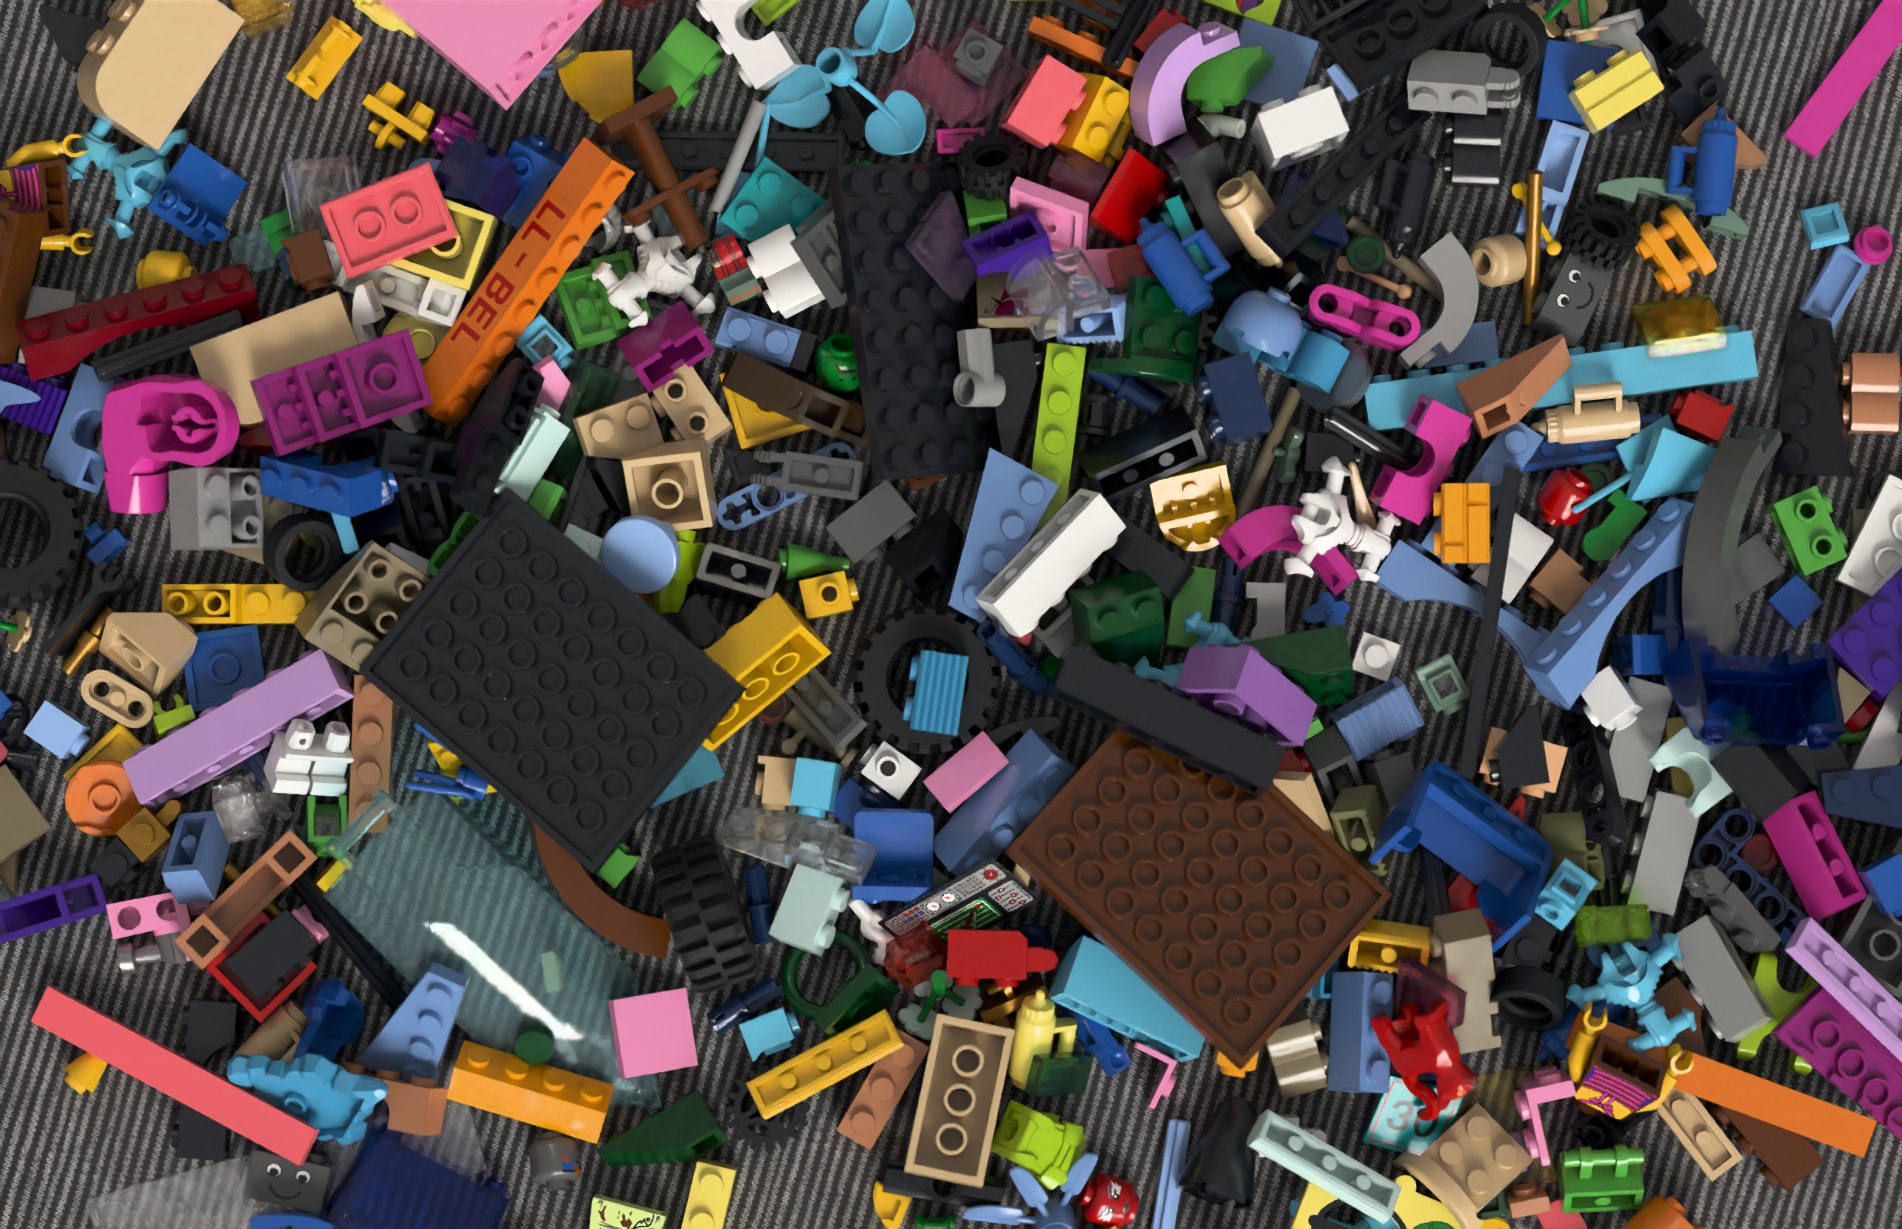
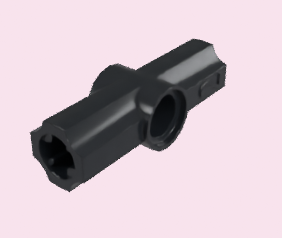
(921, 1187)

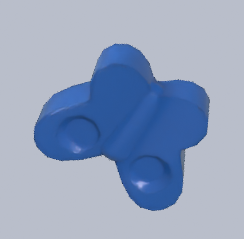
(1326, 611)

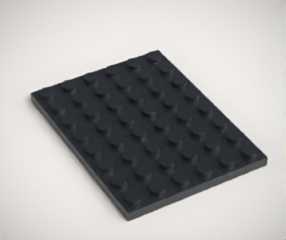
(552, 680)

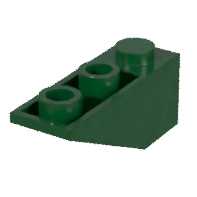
(673, 1135)

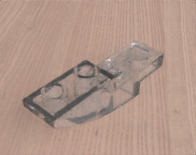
(797, 838)

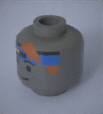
(555, 1160)

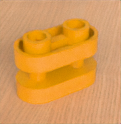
(1670, 272)

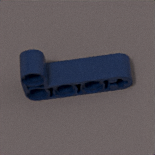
(1728, 862)

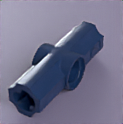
(1666, 613)

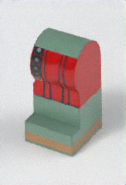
(733, 271)

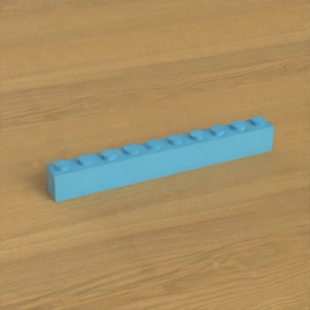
(1390, 402)

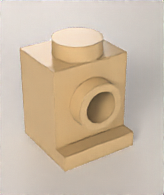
(775, 782)

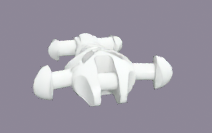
(660, 270)
(1327, 523)

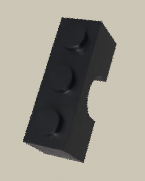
(1668, 26)

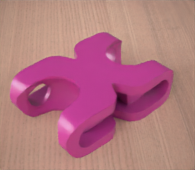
(1362, 318)

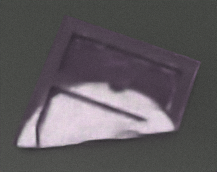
(939, 246)

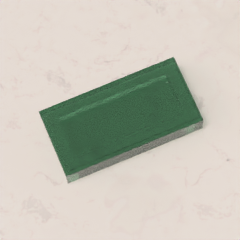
(1059, 1073)

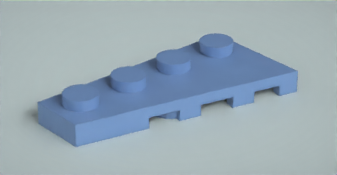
(420, 1026)

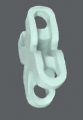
(1694, 759)

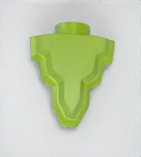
(672, 595)

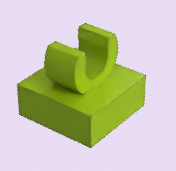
(166, 721)

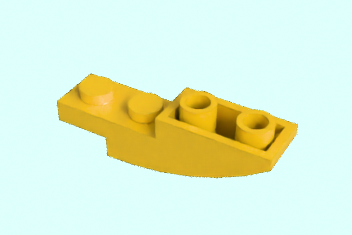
(234, 603)

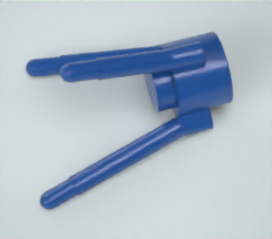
(465, 784)

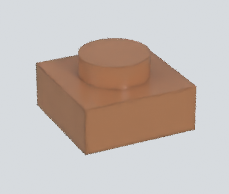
(1527, 1200)

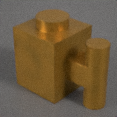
(151, 830)

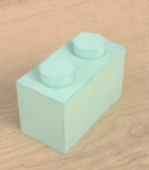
(810, 910)

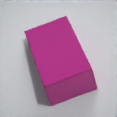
(950, 140)

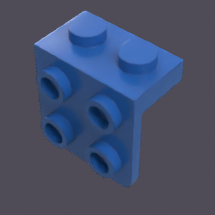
(536, 165)
(903, 854)

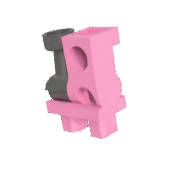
(155, 914)

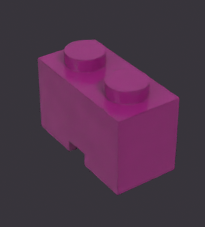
(664, 346)

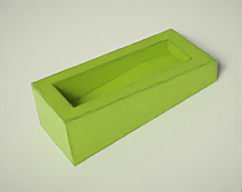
(771, 10)

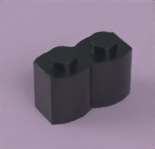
(1473, 149)

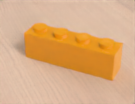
(530, 1092)

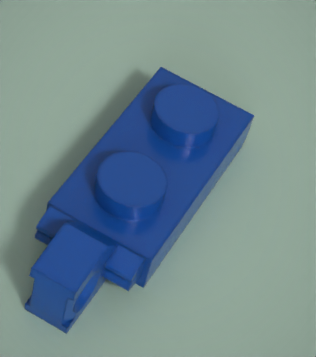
(1099, 1041)

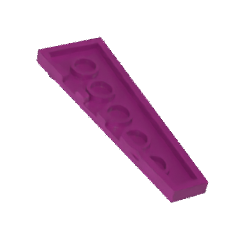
(1846, 1056)

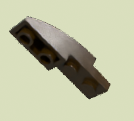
(796, 397)

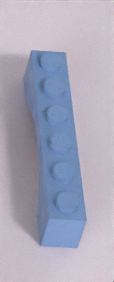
(1415, 577)
(1571, 652)

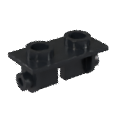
(859, 109)

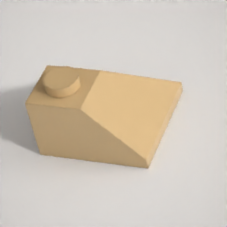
(148, 647)

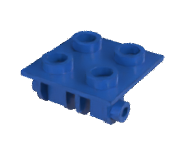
(197, 196)

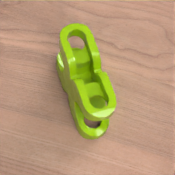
(1780, 1002)

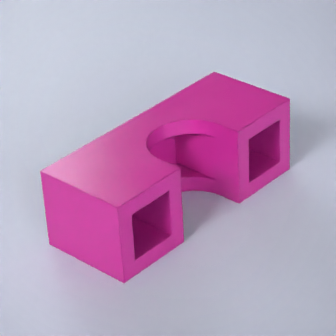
(1412, 490)

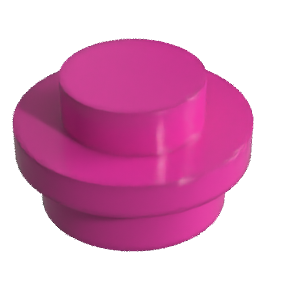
(1873, 245)

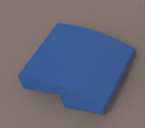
(289, 1216)

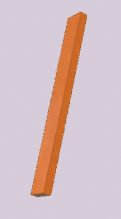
(1756, 1096)

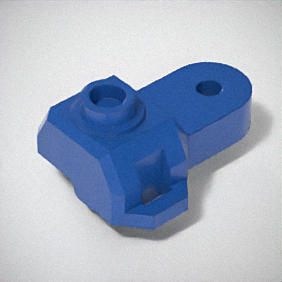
(334, 1019)

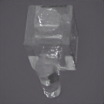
(243, 809)

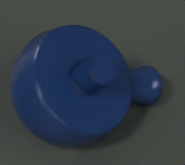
(1035, 934)

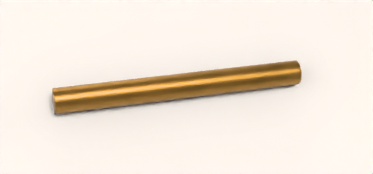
(1532, 243)

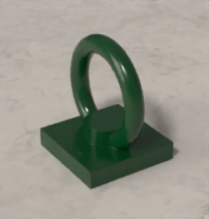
(852, 1000)

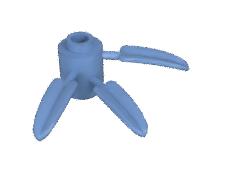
(1049, 1213)

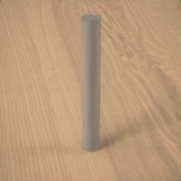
(738, 156)

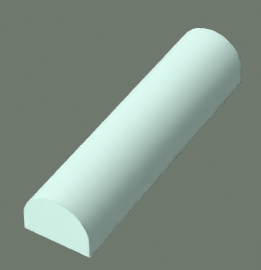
(1324, 1166)

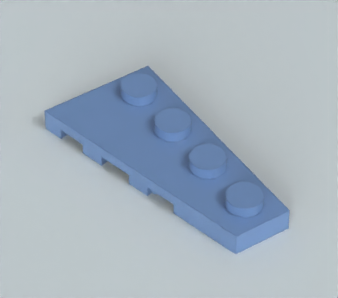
(1001, 525)

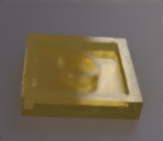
(1679, 326)

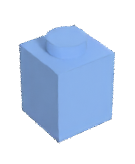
(58, 730)

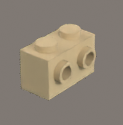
(690, 407)

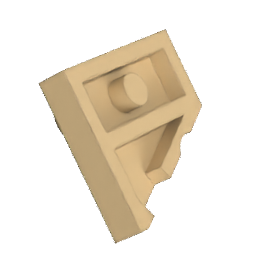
(619, 428)

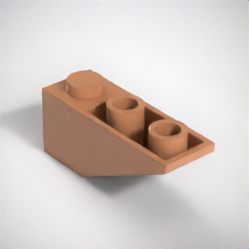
(1511, 388)

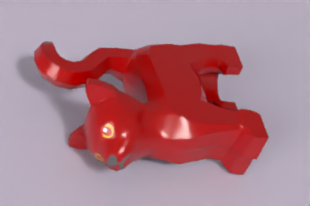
(1423, 1046)

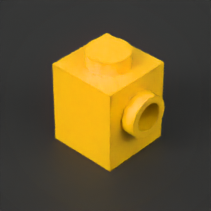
(828, 595)

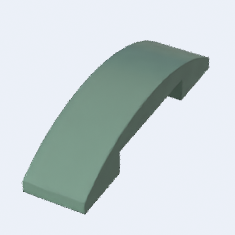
(1626, 189)

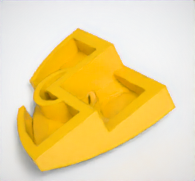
(600, 82)

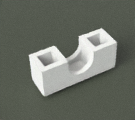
(761, 60)

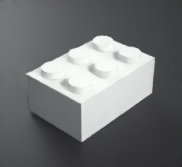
(1298, 128)

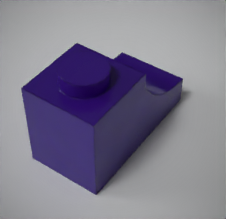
(1005, 244)

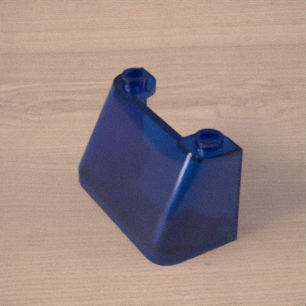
(1756, 697)
(404, 1189)

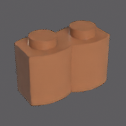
(1871, 393)

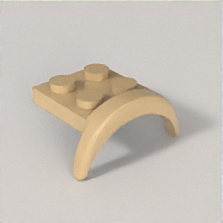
(1468, 1165)

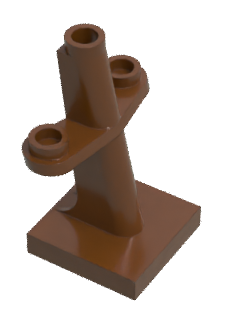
(636, 128)

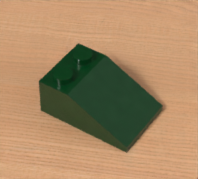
(1120, 618)
(1314, 660)

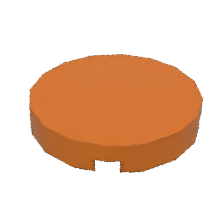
(100, 797)

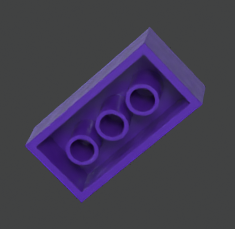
(1872, 640)

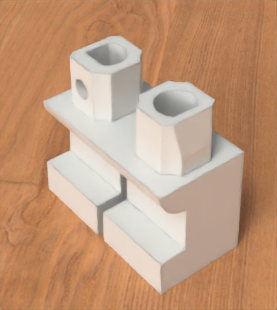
(309, 761)

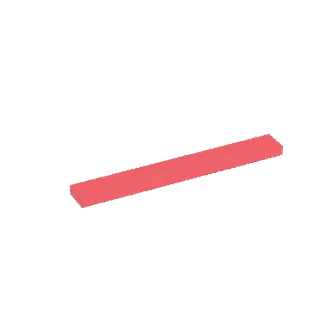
(175, 1075)

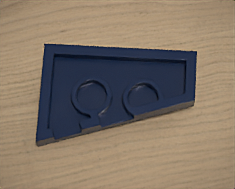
(1865, 795)

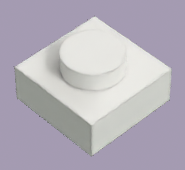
(1375, 656)

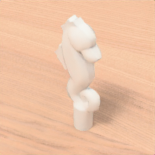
(871, 929)

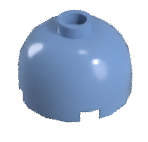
(1266, 321)

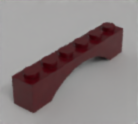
(62, 338)

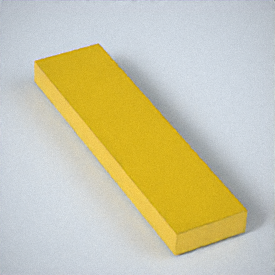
(825, 1064)

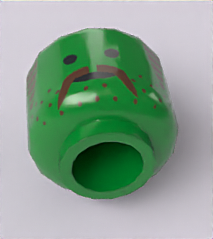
(837, 363)

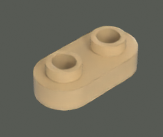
(119, 699)

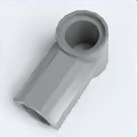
(977, 382)

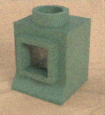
(1442, 685)

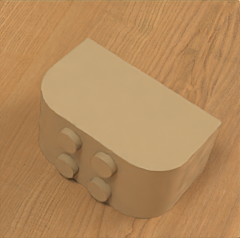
(153, 63)
(274, 345)

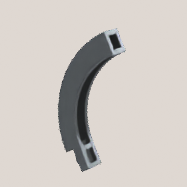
(1715, 534)

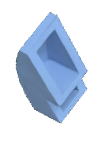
(1559, 163)

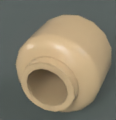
(1499, 260)

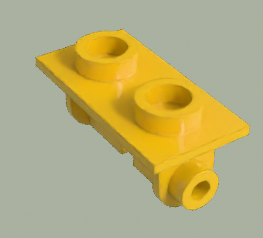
(324, 57)

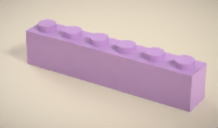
(236, 729)

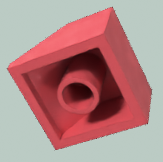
(1044, 102)

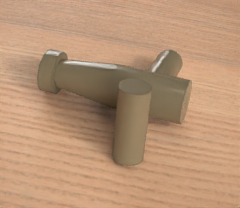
(805, 728)

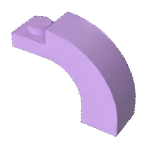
(1163, 72)

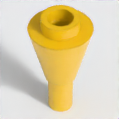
(85, 1072)

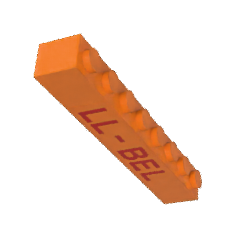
(523, 279)

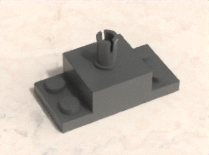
(820, 252)

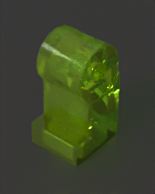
(1612, 925)

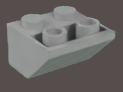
(215, 509)

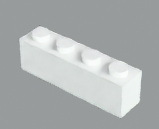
(1051, 562)

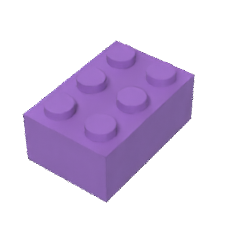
(1248, 688)

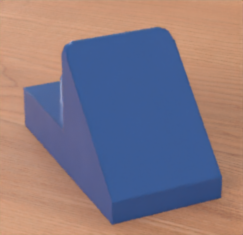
(1638, 654)

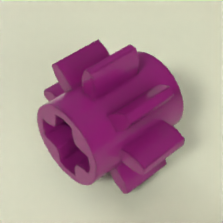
(449, 127)

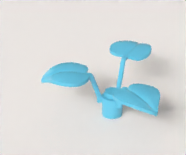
(802, 98)

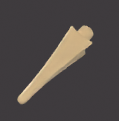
(1363, 511)

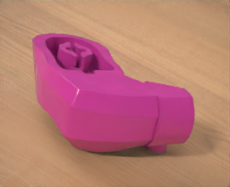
(160, 422)

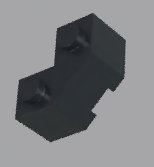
(1296, 278)

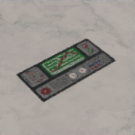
(968, 902)

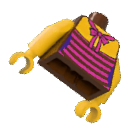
(40, 180)
(1616, 1077)

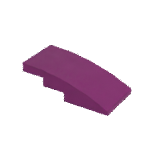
(341, 392)

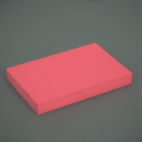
(388, 220)

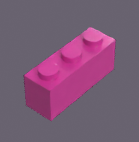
(1814, 857)

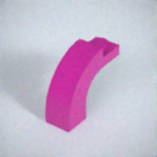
(1272, 530)

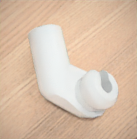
(1223, 125)

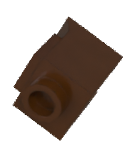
(309, 261)

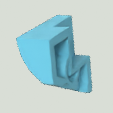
(1670, 467)

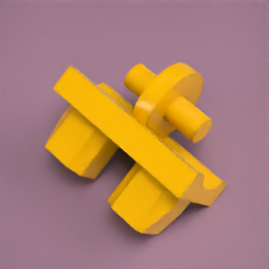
(385, 105)

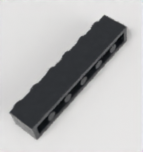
(1166, 720)

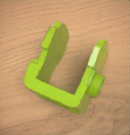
(1039, 1143)

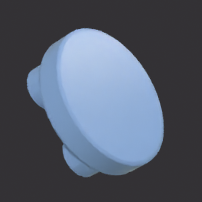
(641, 553)

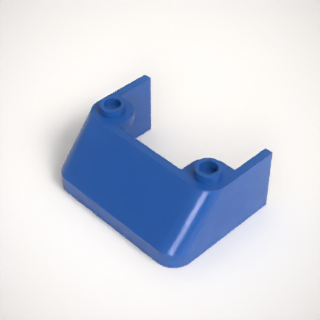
(1475, 839)

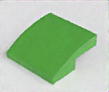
(586, 303)

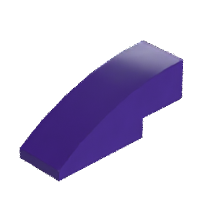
(51, 908)

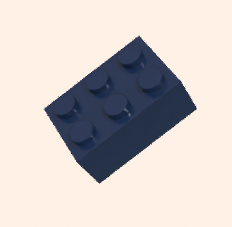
(1233, 401)

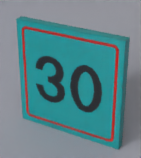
(1397, 1123)

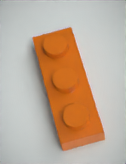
(1080, 46)

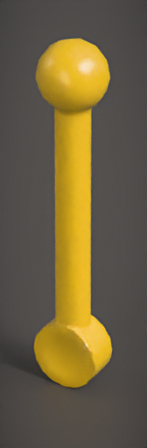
(1553, 247)

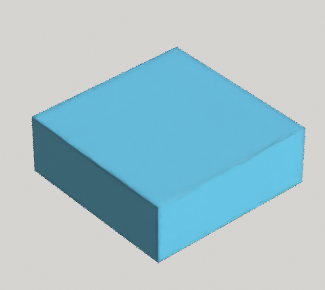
(1824, 225)

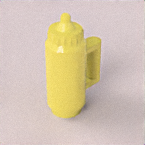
(1035, 1033)

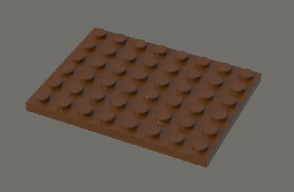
(1200, 887)

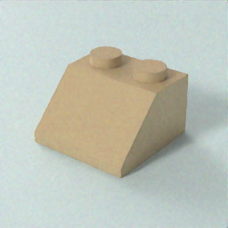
(673, 484)

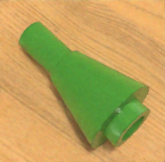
(802, 561)

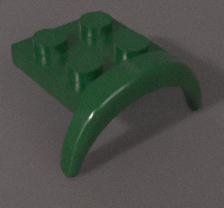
(1157, 336)

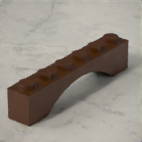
(1783, 1153)

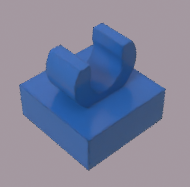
(106, 544)

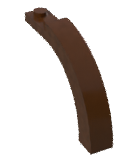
(616, 922)

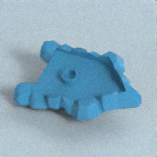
(312, 1091)

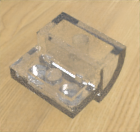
(1055, 290)

